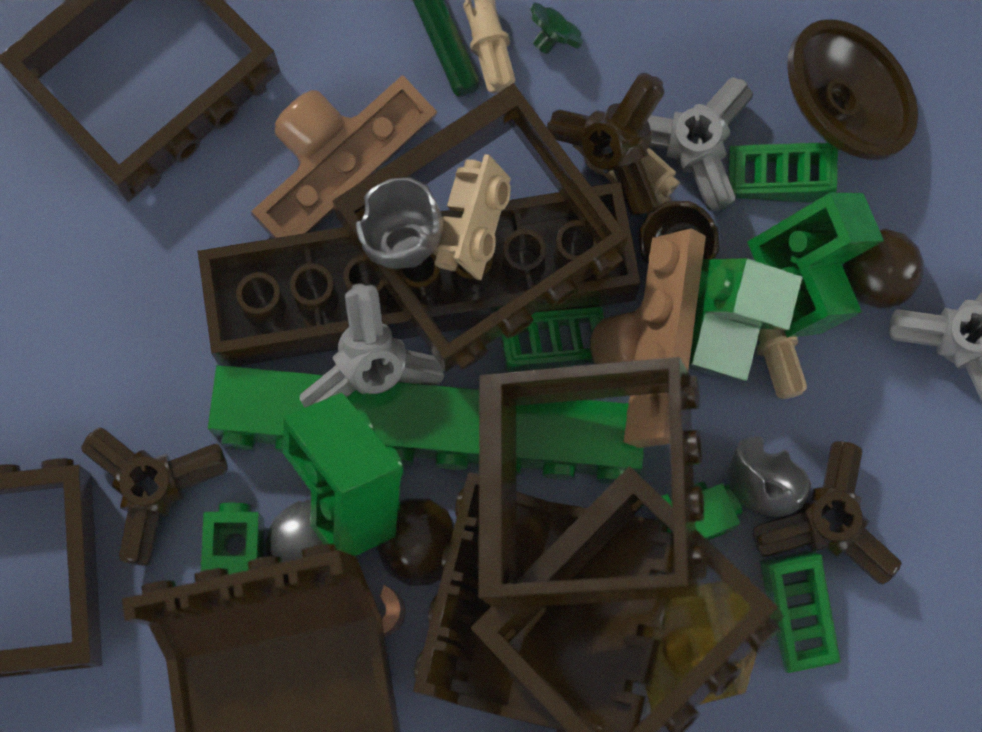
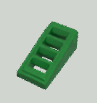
(783, 154)
(558, 357)
(816, 585)

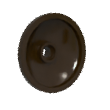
(852, 90)

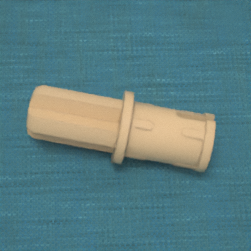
(490, 44)
(782, 362)

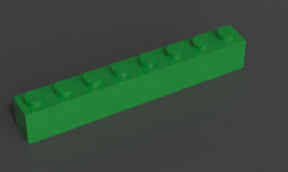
(432, 424)

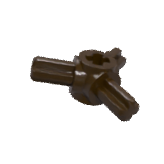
(618, 139)
(170, 475)
(812, 530)

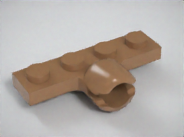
(337, 152)
(656, 329)

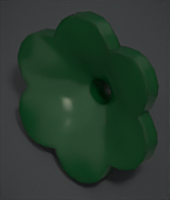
(554, 29)

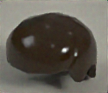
(676, 217)
(887, 272)
(419, 542)

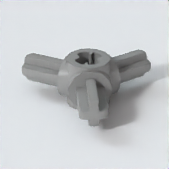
(711, 124)
(945, 334)
(370, 356)

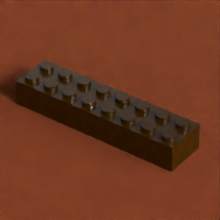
(290, 291)

